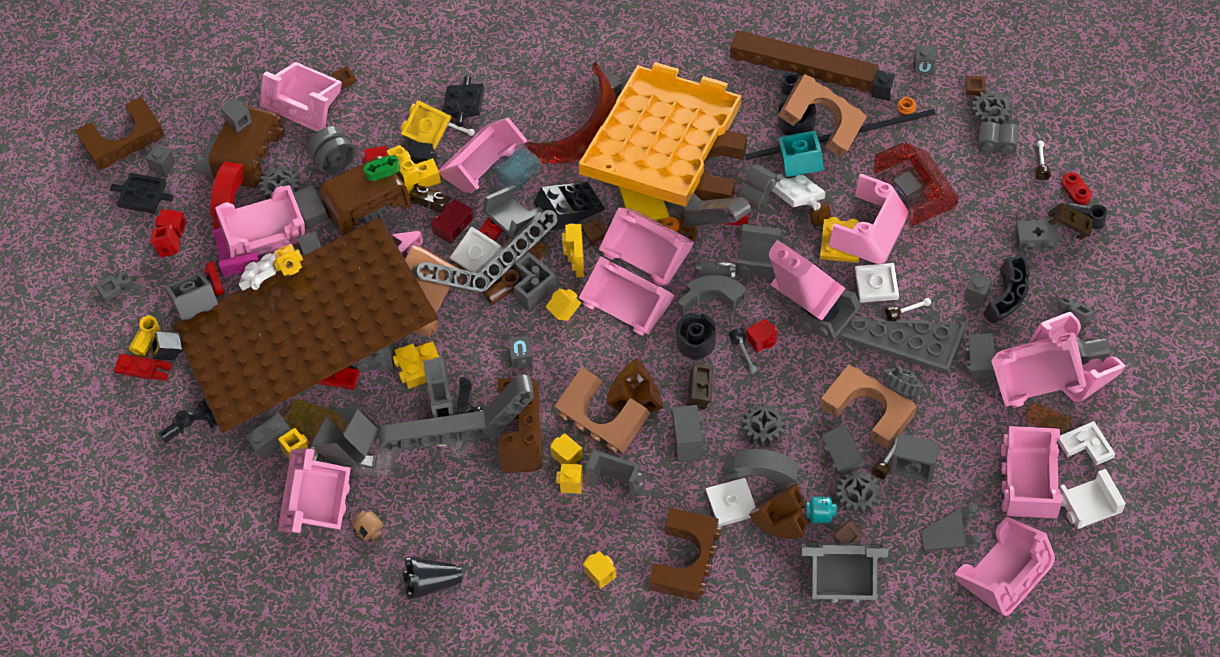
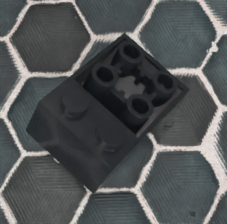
(569, 202)

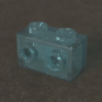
(518, 168)

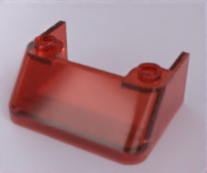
(939, 192)

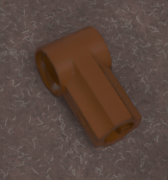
(502, 287)

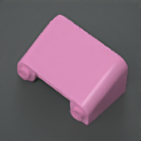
(262, 225)
(645, 245)
(625, 296)
(1039, 369)
(1095, 371)
(1010, 567)

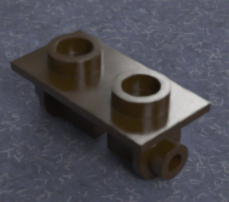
(423, 196)

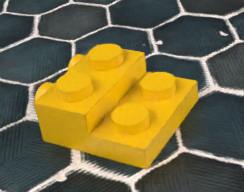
(425, 124)
(409, 171)
(573, 248)
(831, 253)
(411, 362)

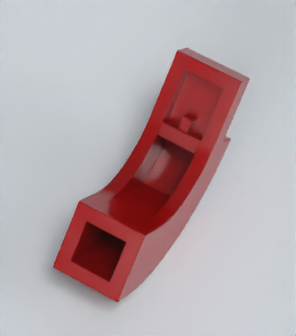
(225, 187)

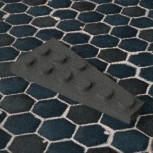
(910, 340)

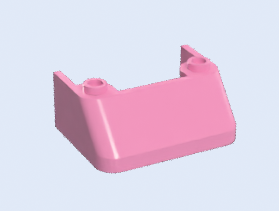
(481, 153)
(876, 240)

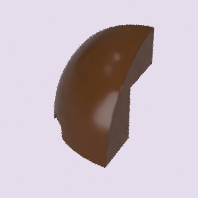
(636, 384)
(782, 514)

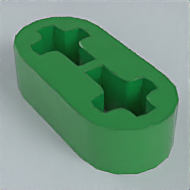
(382, 168)

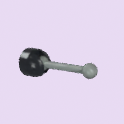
(738, 337)

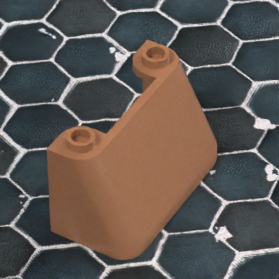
(433, 292)

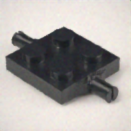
(463, 100)
(141, 193)

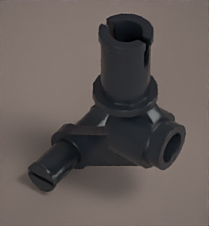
(463, 405)
(186, 419)

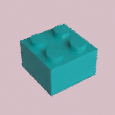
(801, 153)

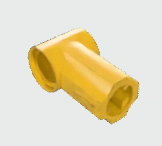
(141, 342)

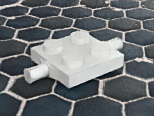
(798, 191)
(258, 272)

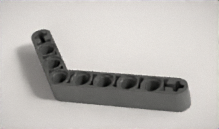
(713, 211)
(496, 260)
(461, 426)

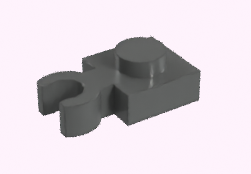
(112, 287)
(1080, 311)

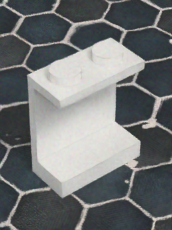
(1092, 500)

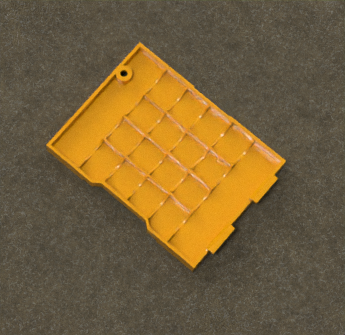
(660, 133)

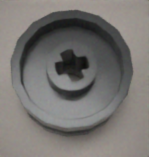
(330, 150)

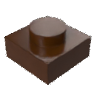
(345, 76)
(975, 85)
(818, 216)
(594, 231)
(847, 533)

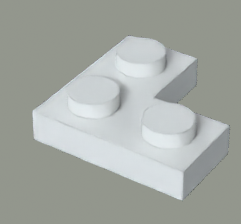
(1088, 438)

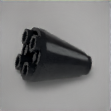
(429, 576)

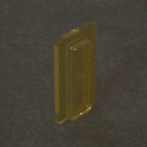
(309, 417)

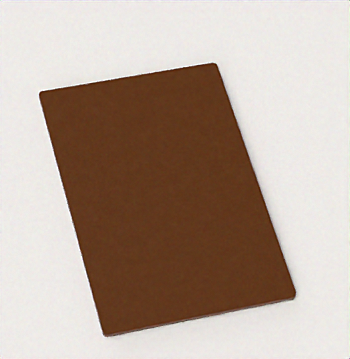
(303, 325)

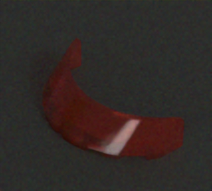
(575, 145)

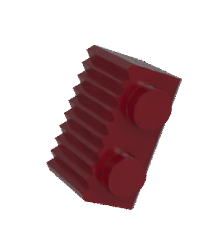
(452, 220)

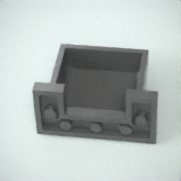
(844, 570)

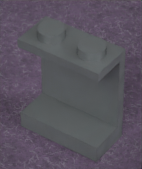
(507, 212)
(755, 250)
(848, 305)
(616, 468)

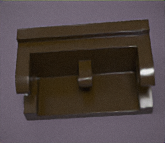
(1071, 219)
(700, 385)

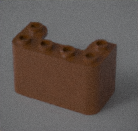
(247, 145)
(354, 196)
(524, 448)

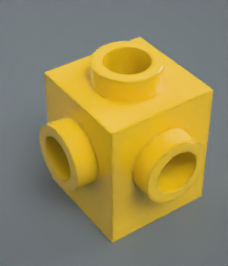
(286, 254)

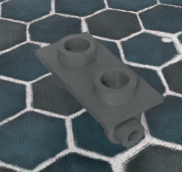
(723, 269)

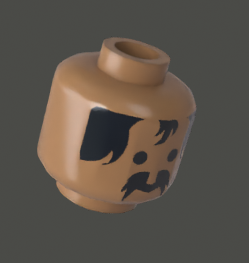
(367, 526)

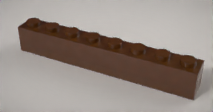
(803, 60)

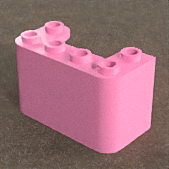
(1031, 472)

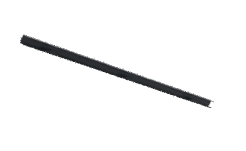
(863, 128)

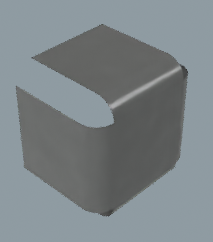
(334, 444)

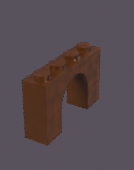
(105, 152)
(712, 187)
(687, 581)

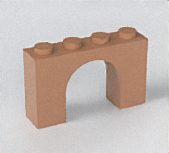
(846, 117)
(854, 384)
(617, 433)

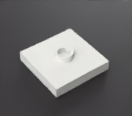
(474, 250)
(876, 282)
(731, 501)

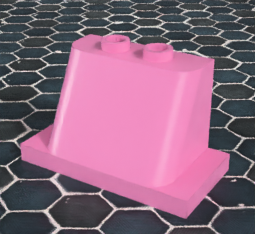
(300, 95)
(803, 281)
(313, 493)

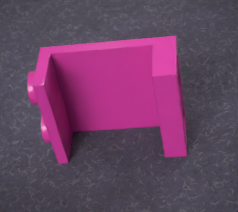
(230, 265)

